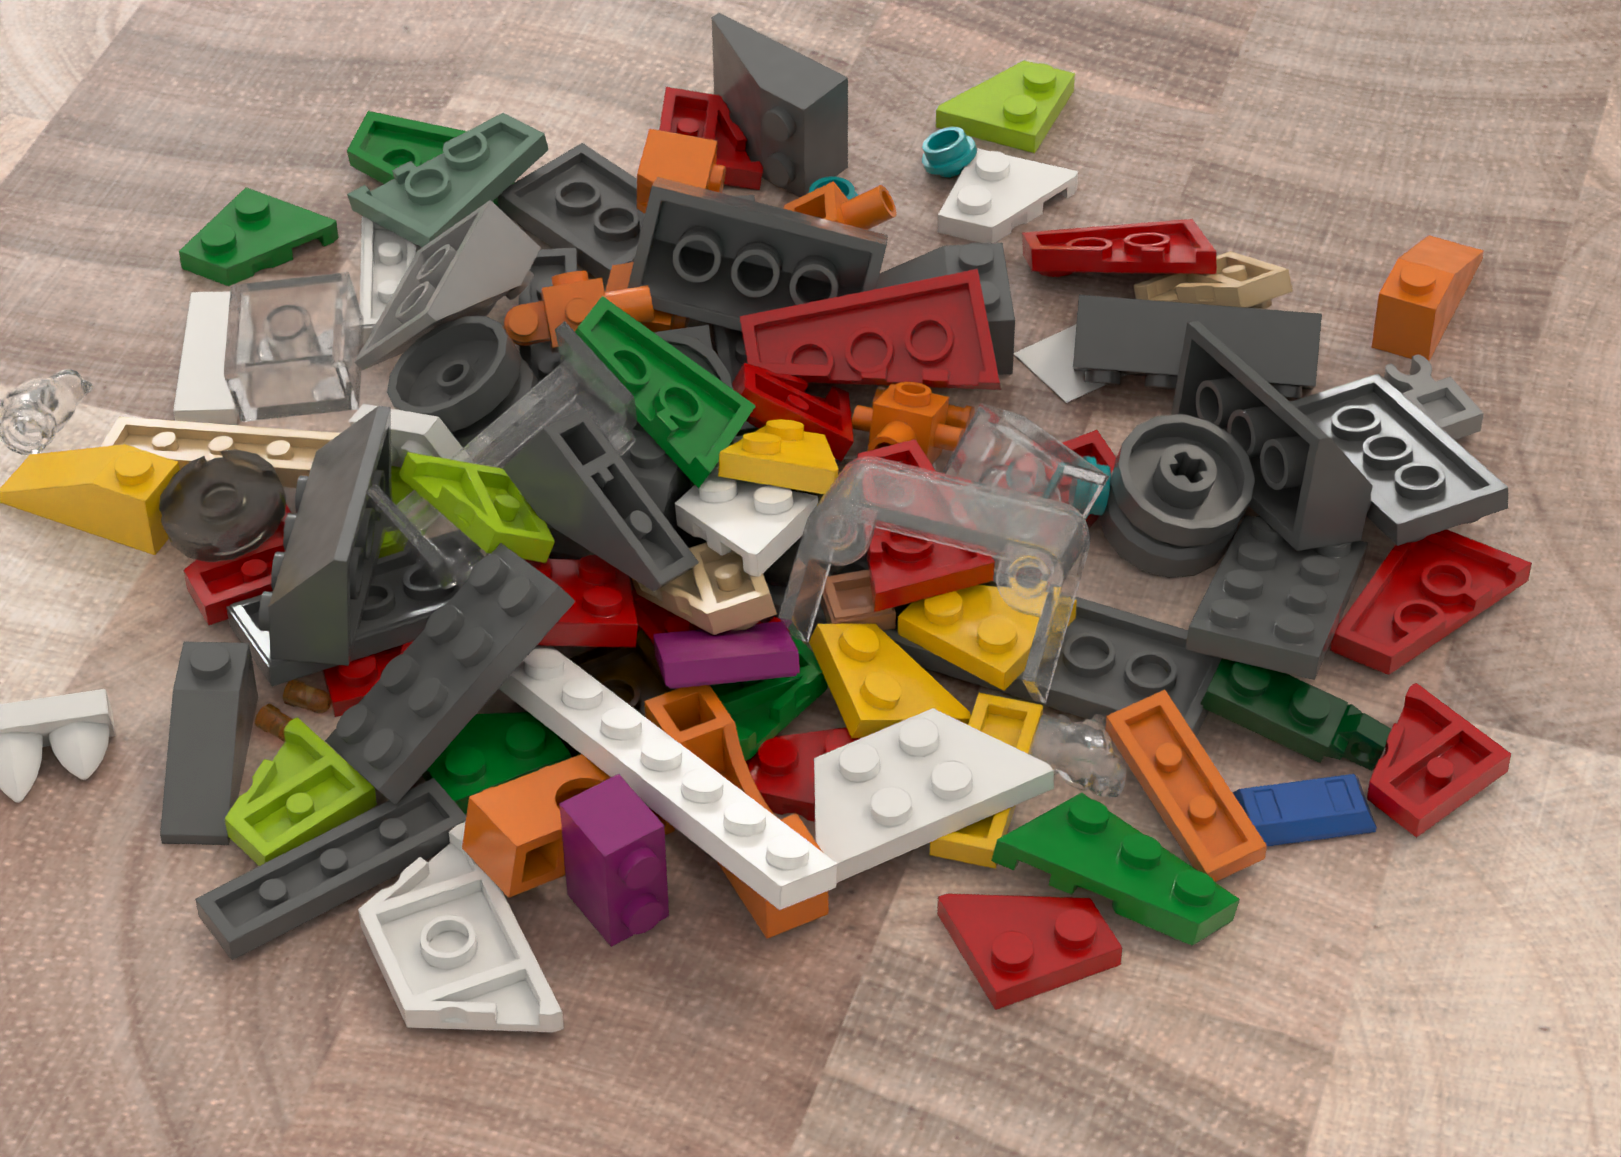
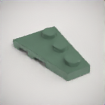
(448, 188)

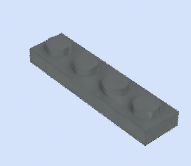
(329, 869)

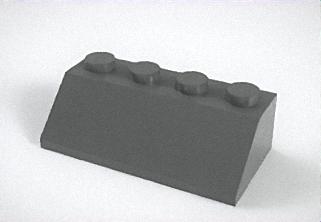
(738, 257)
(1149, 335)
(1300, 474)
(330, 547)

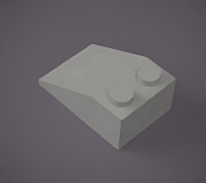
(452, 279)

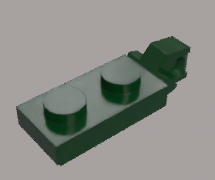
(1294, 714)

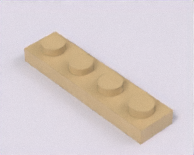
(183, 441)

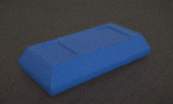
(1308, 809)

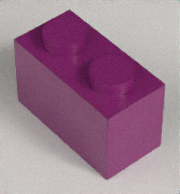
(615, 860)

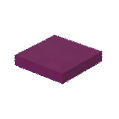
(728, 657)

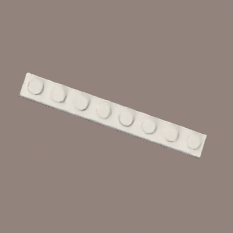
(671, 779)

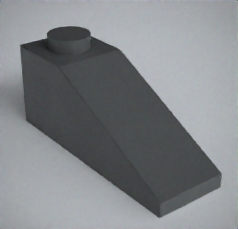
(594, 499)
(207, 741)

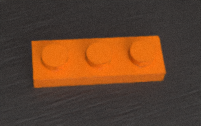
(1185, 787)

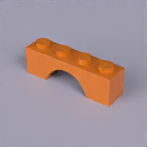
(678, 159)
(707, 730)

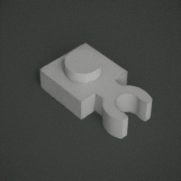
(1439, 400)

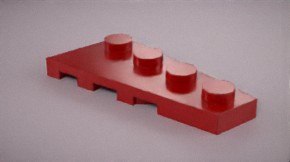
(883, 336)

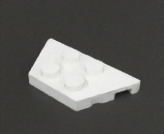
(915, 787)
(456, 949)

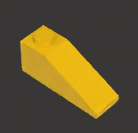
(98, 491)

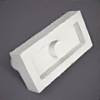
(71, 724)

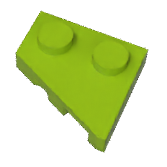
(1011, 106)
(480, 504)
(297, 797)

